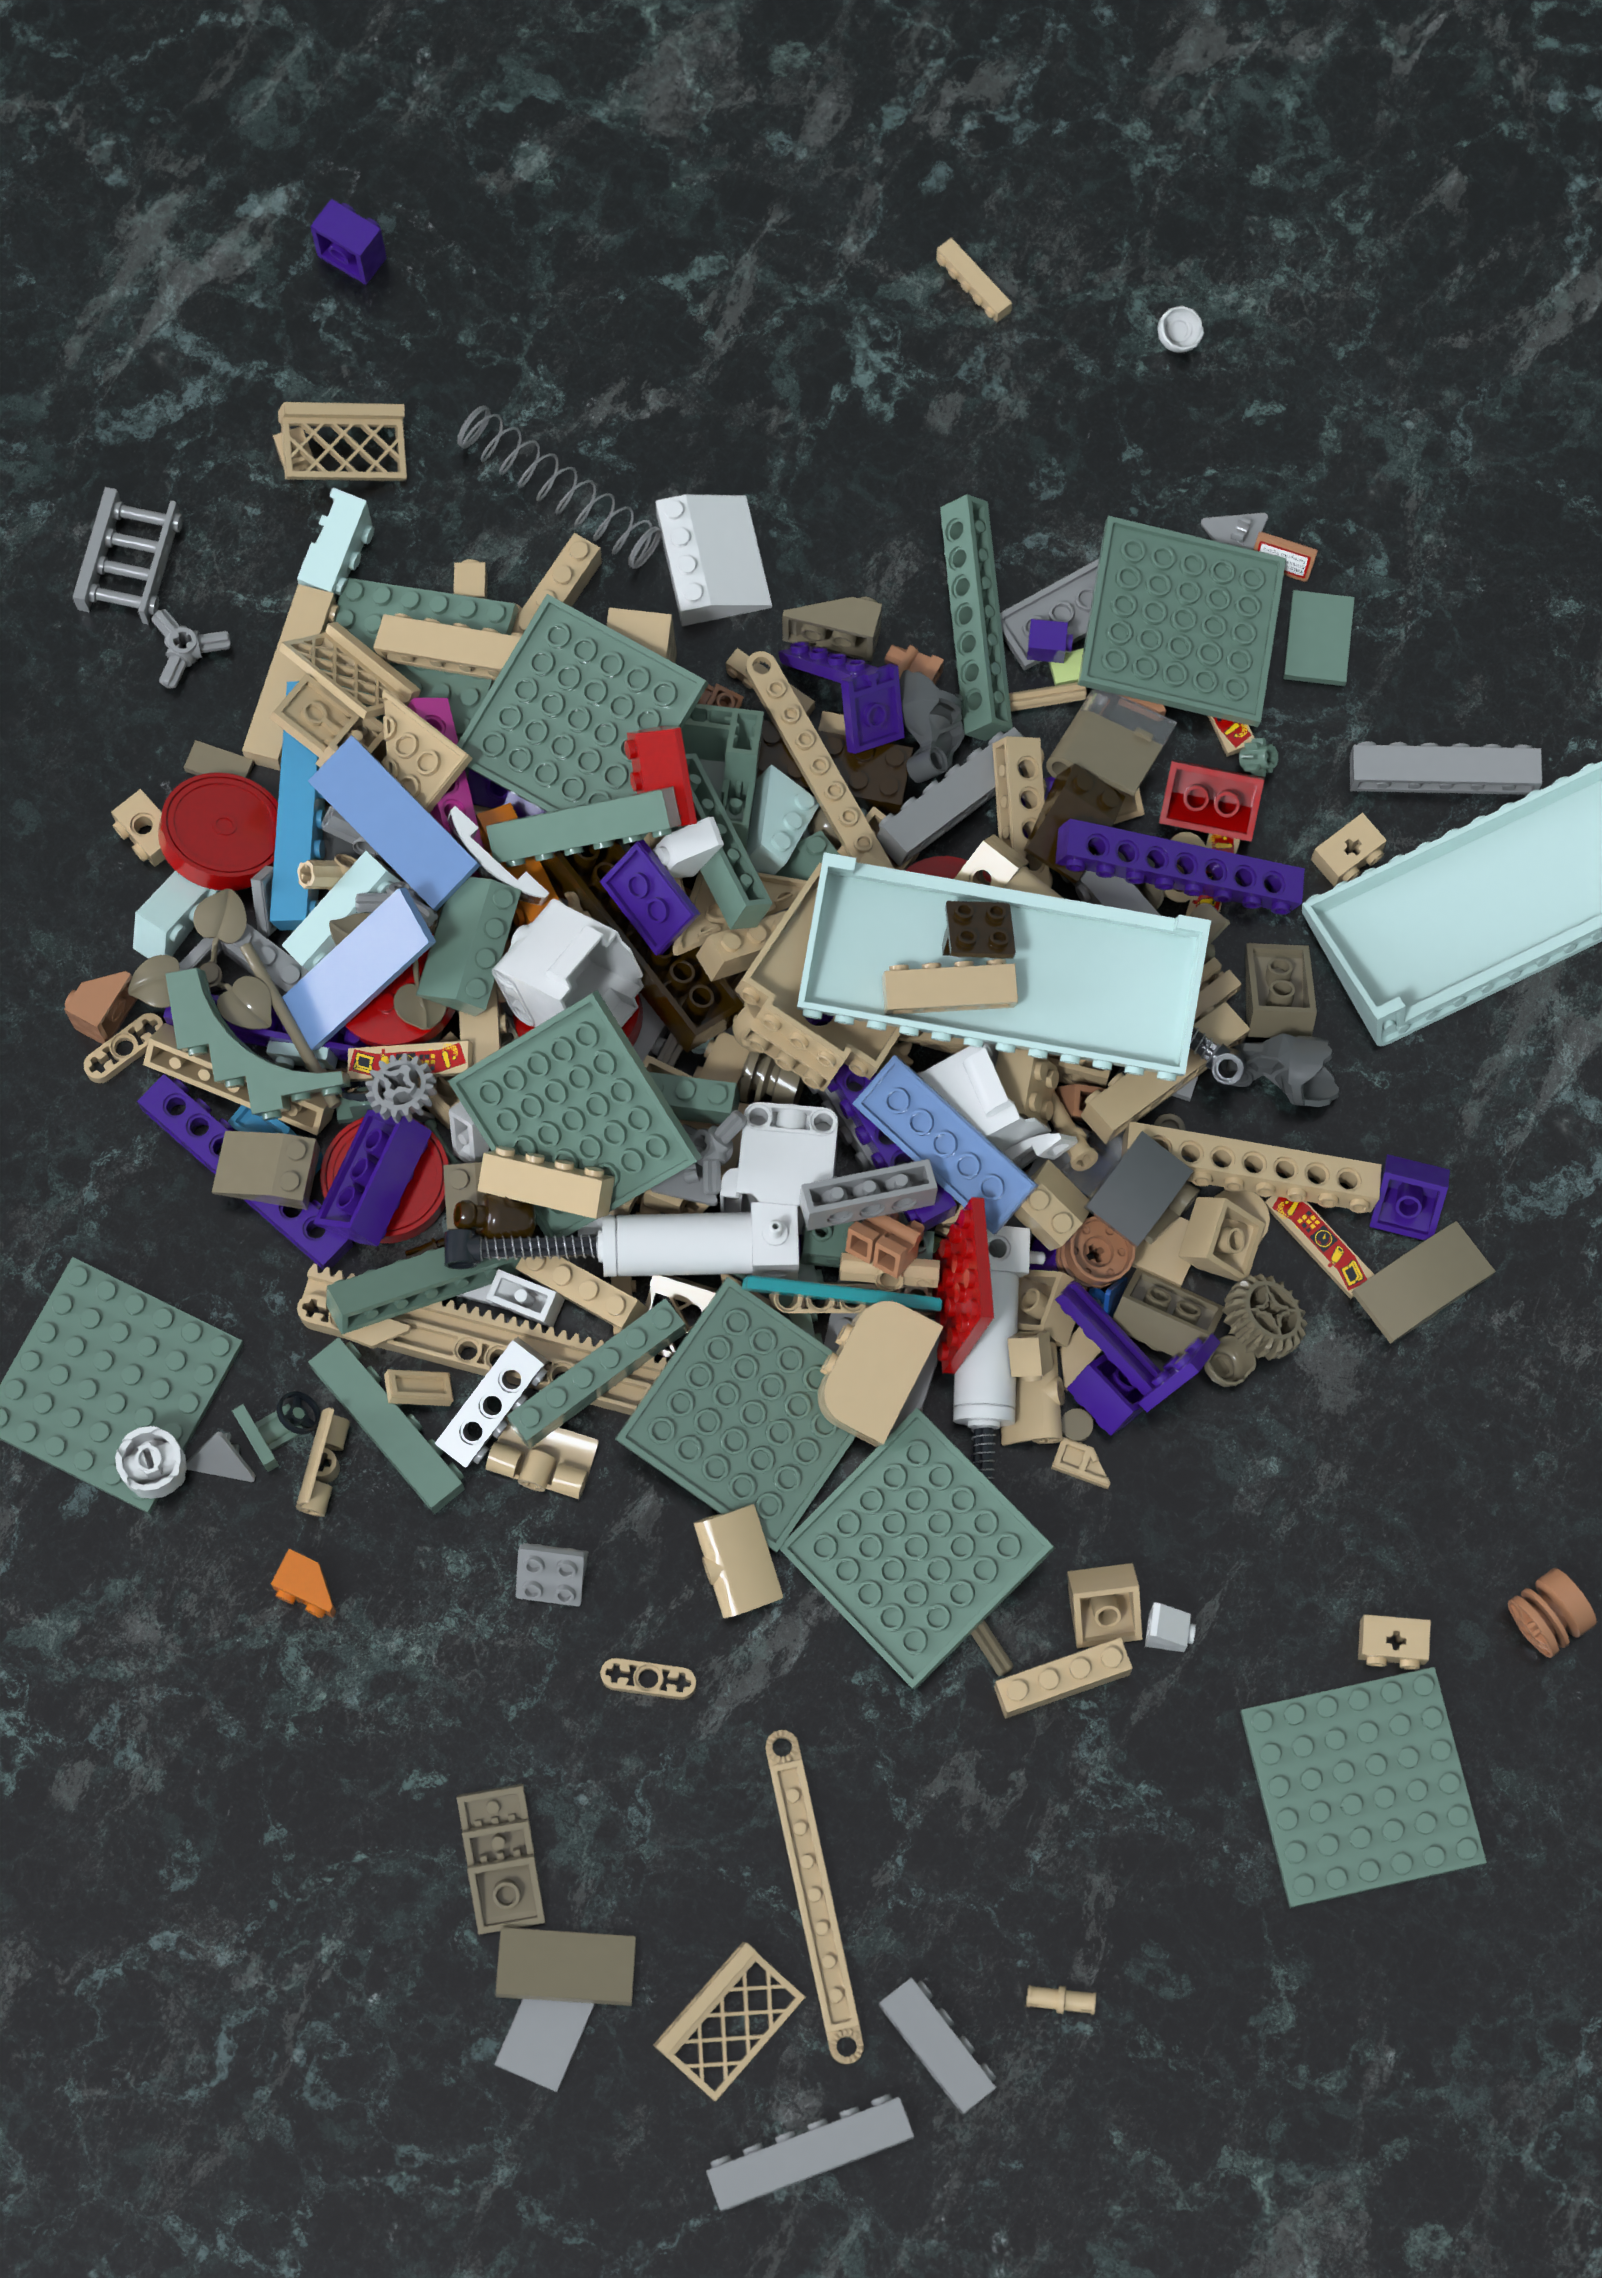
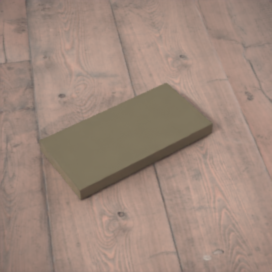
(565, 1966)

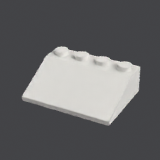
(712, 556)

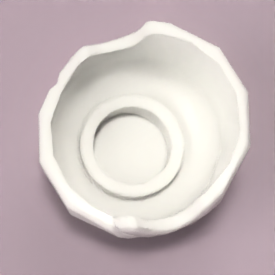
(1180, 329)

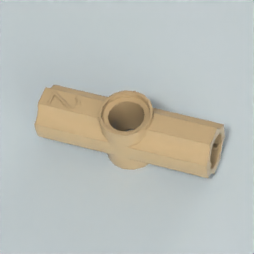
(324, 873)
(919, 1273)

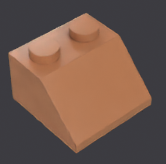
(100, 1006)

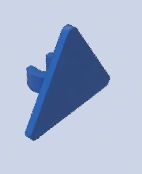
(1110, 1300)

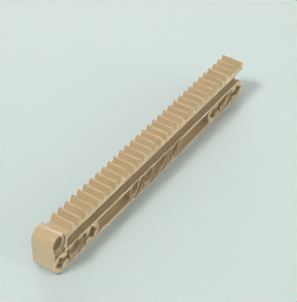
(443, 1332)

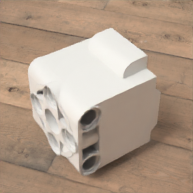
(563, 961)
(976, 1092)
(780, 1153)

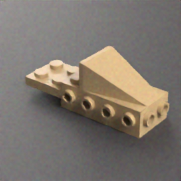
(325, 722)

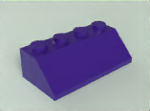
(373, 1178)

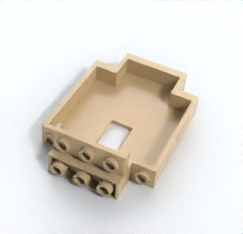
(780, 1028)

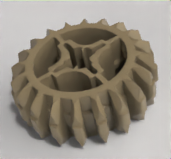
(1264, 1317)

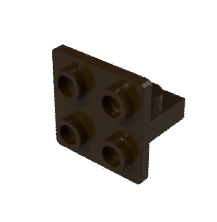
(978, 930)

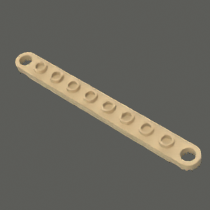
(813, 760)
(814, 1897)

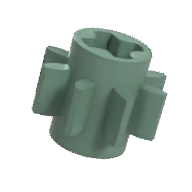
(1258, 757)

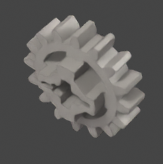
(394, 1079)

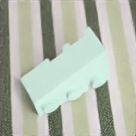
(338, 544)
(777, 820)
(168, 916)

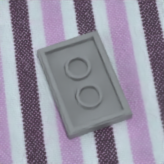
(544, 2040)

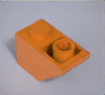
(303, 1581)

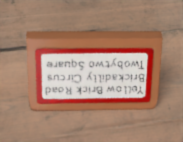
(1298, 557)

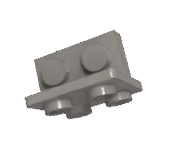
(550, 1574)

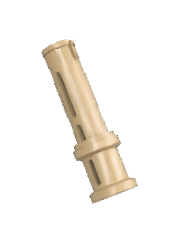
(1081, 1154)

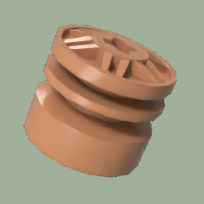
(1112, 1255)
(1552, 1612)

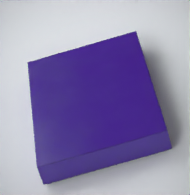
(650, 897)

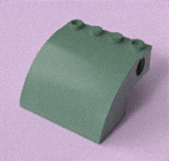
(729, 751)

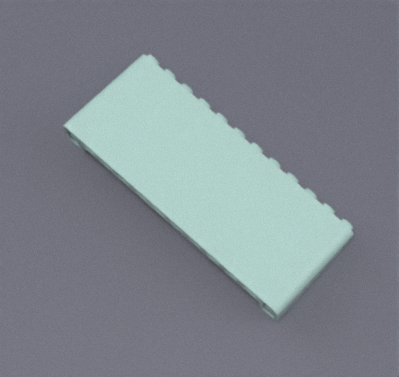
(1468, 909)
(1087, 974)

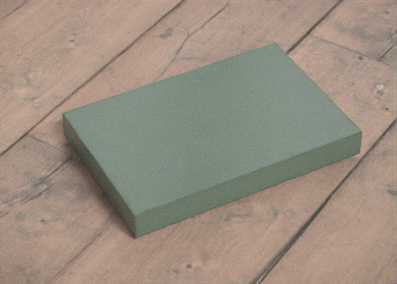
(1319, 638)

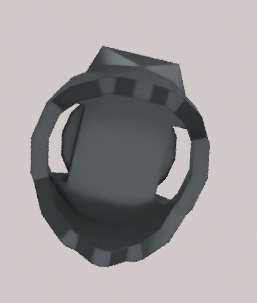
(932, 723)
(1293, 1066)

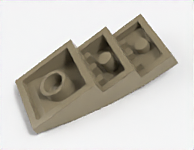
(1423, 1282)
(500, 1859)

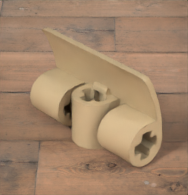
(1037, 1409)
(329, 1436)
(555, 1463)
(738, 1561)

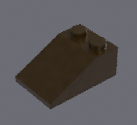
(1072, 796)

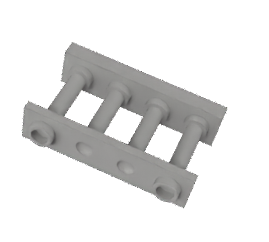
(105, 536)

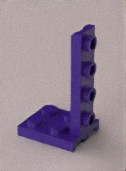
(868, 694)
(1127, 1355)

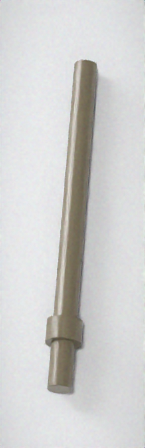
(286, 1018)

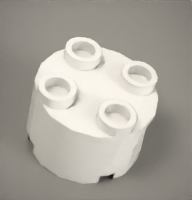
(151, 1462)

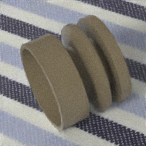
(767, 1078)

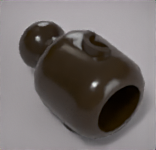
(496, 1217)

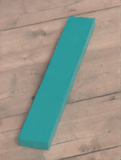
(839, 1293)

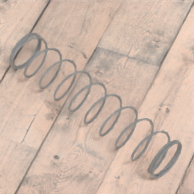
(647, 535)

